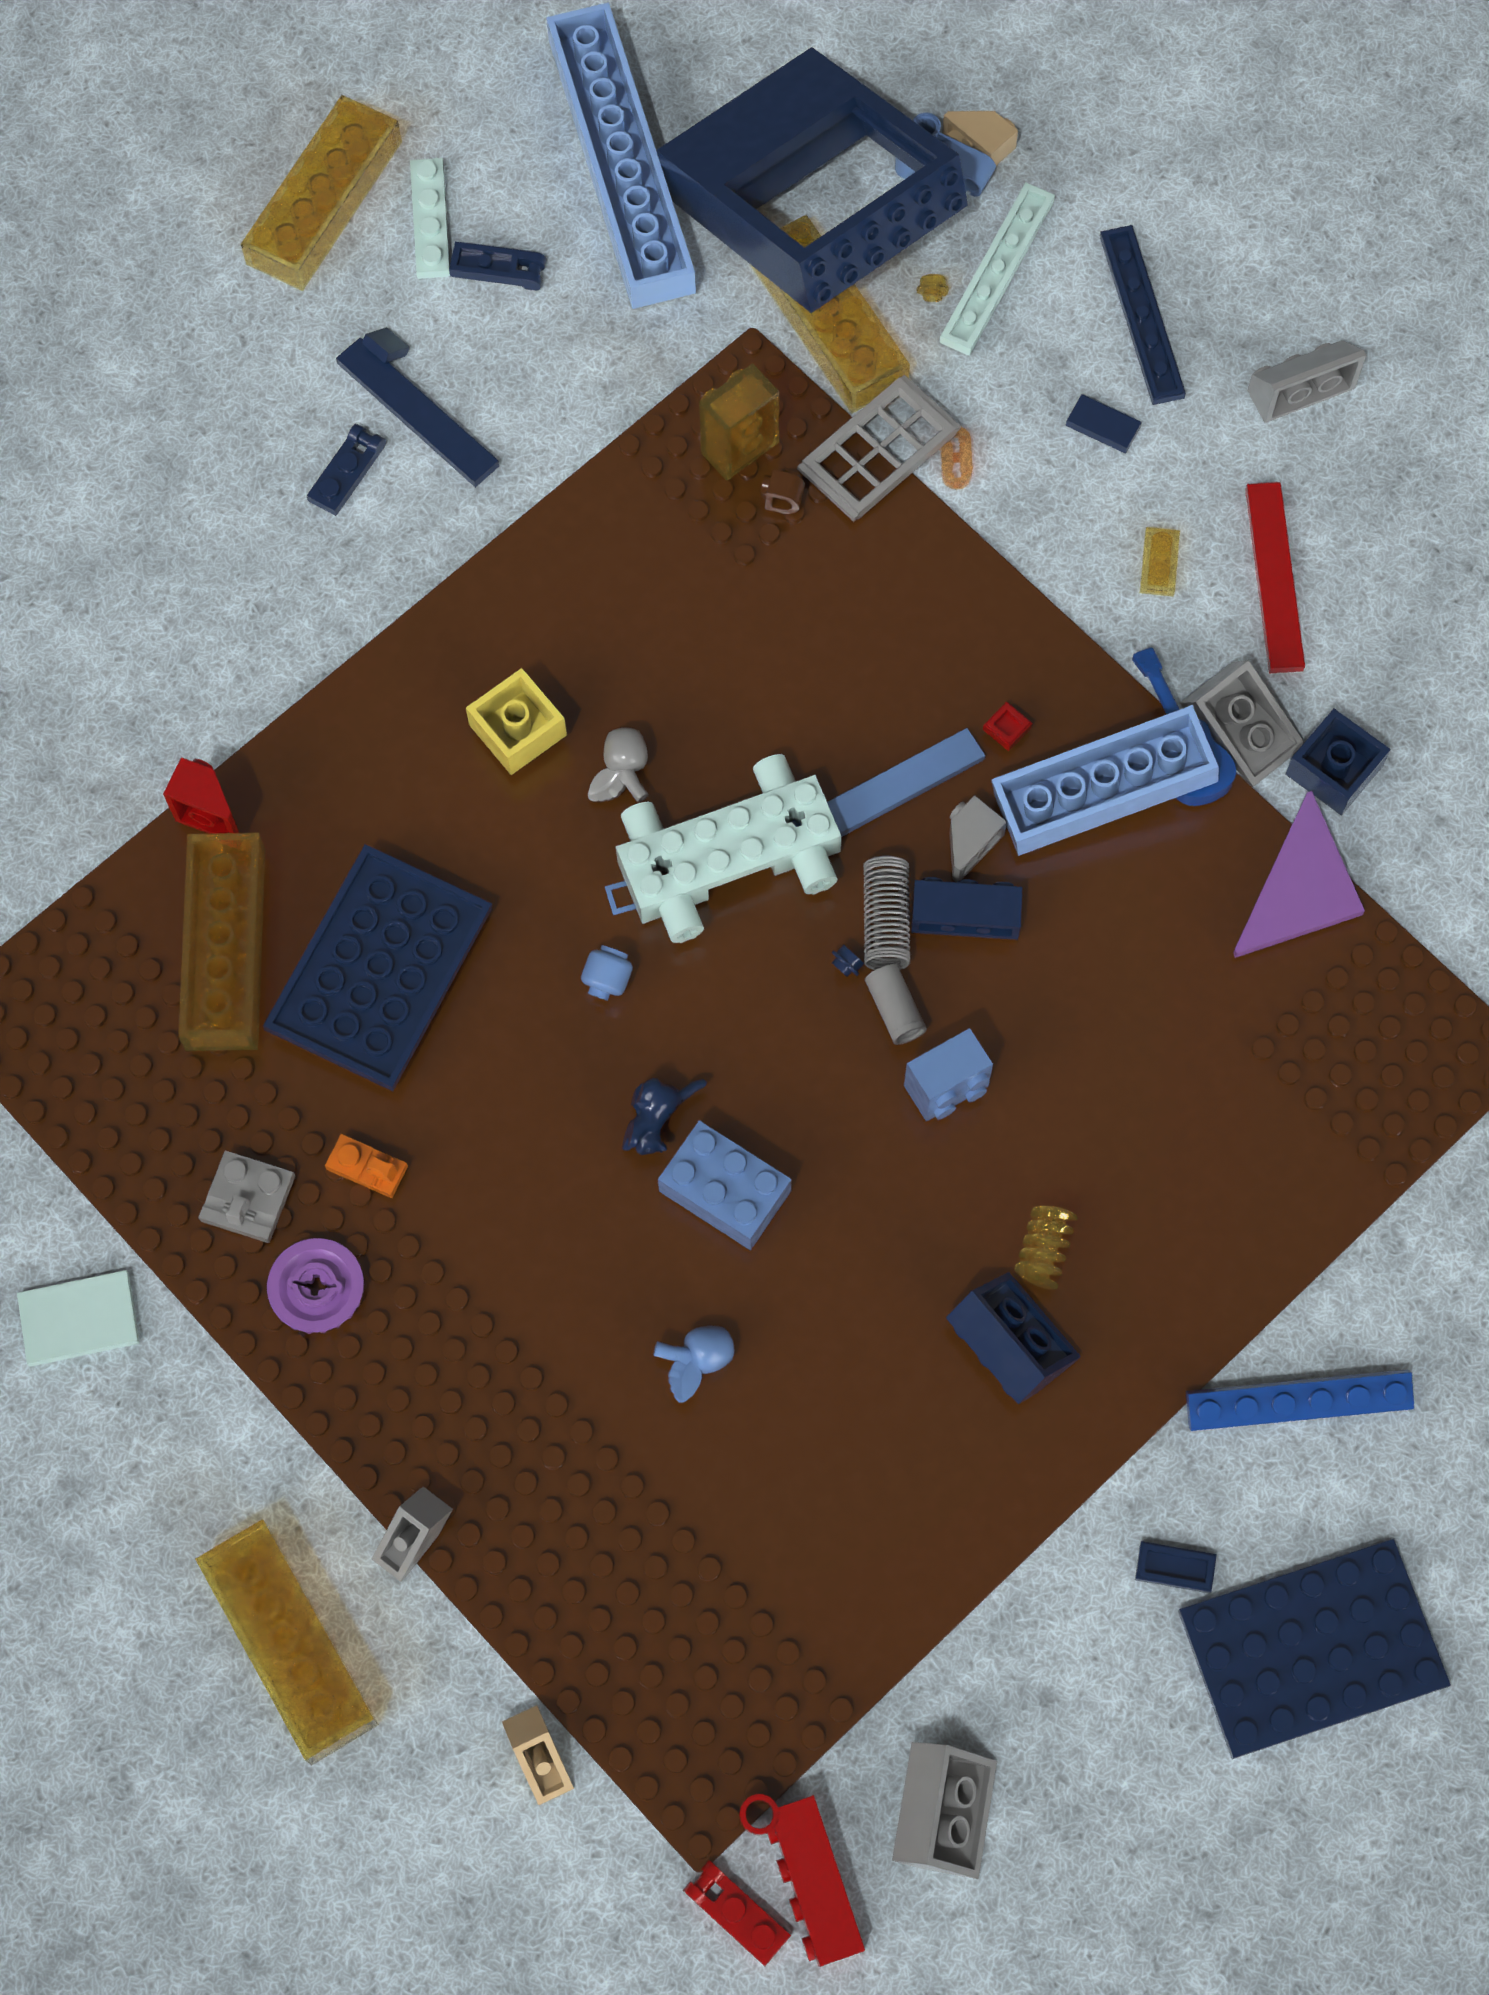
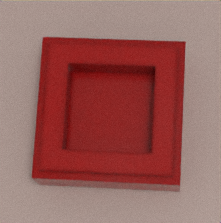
(1007, 726)

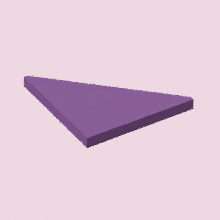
(1305, 887)

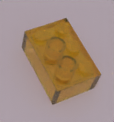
(739, 421)

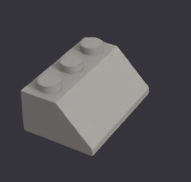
(1306, 379)
(944, 1810)

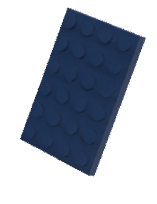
(378, 967)
(1313, 1648)

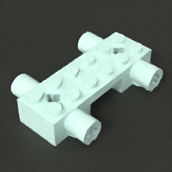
(728, 847)

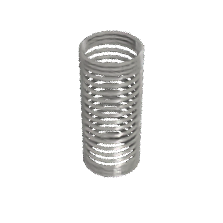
(886, 876)

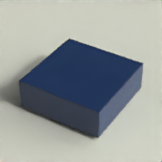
(385, 345)

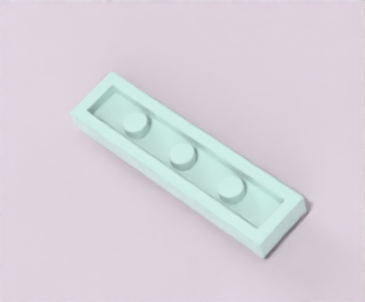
(430, 218)

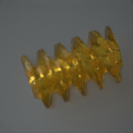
(1043, 1244)

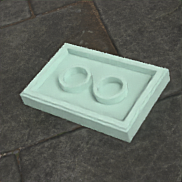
(78, 1318)

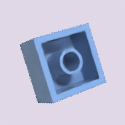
(948, 1075)

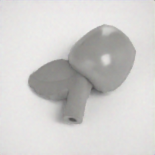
(623, 755)

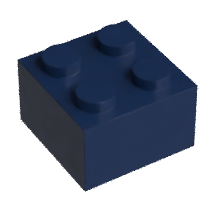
(1337, 761)

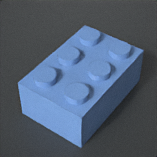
(724, 1185)

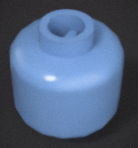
(606, 972)

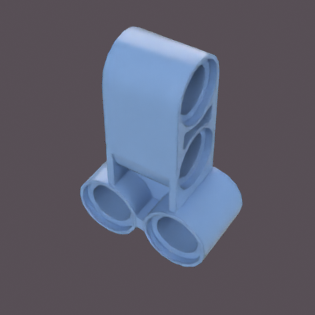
(975, 165)

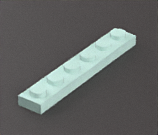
(997, 269)

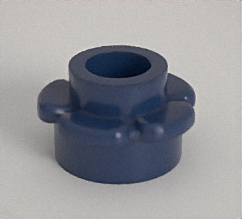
(847, 961)

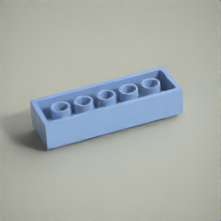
(1105, 780)

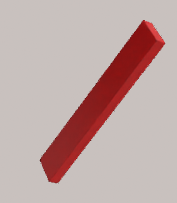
(1274, 578)

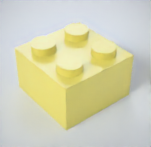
(516, 721)

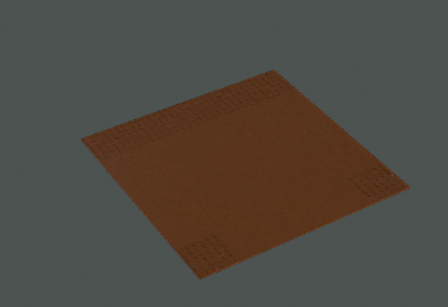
(783, 1547)

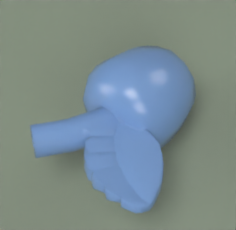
(704, 1352)

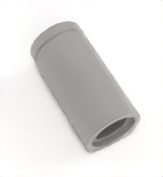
(895, 1004)

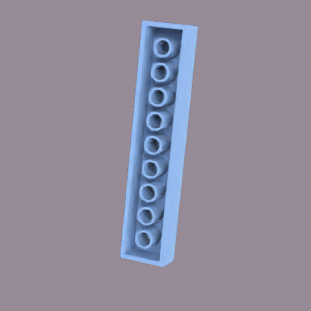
(621, 156)

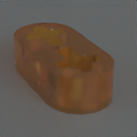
(963, 457)

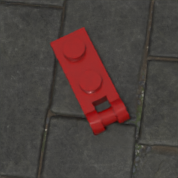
(738, 1914)

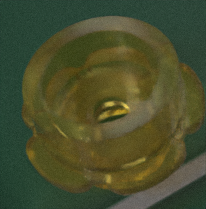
(932, 287)

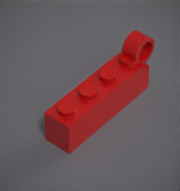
(814, 1877)

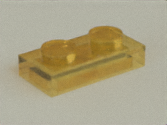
(1159, 561)

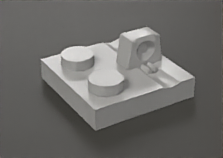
(247, 1196)

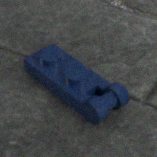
(497, 265)
(346, 470)

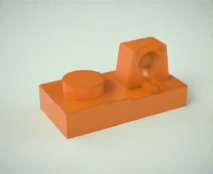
(366, 1166)

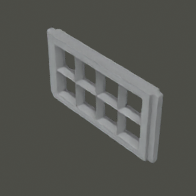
(835, 490)

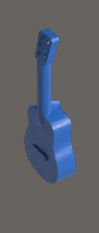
(1151, 667)

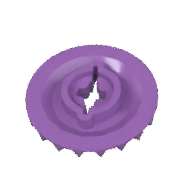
(300, 1266)

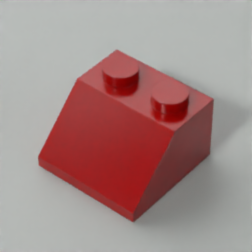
(198, 798)

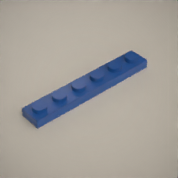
(1300, 1400)

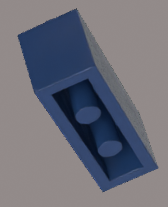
(966, 908)

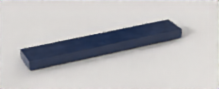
(1142, 315)
(418, 413)

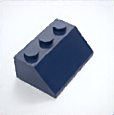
(1012, 1337)

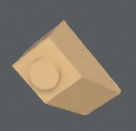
(982, 131)
(537, 1755)

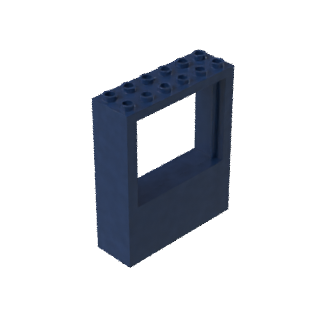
(779, 136)

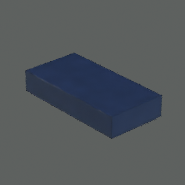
(1103, 423)
(1175, 1567)

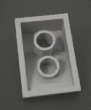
(1245, 720)

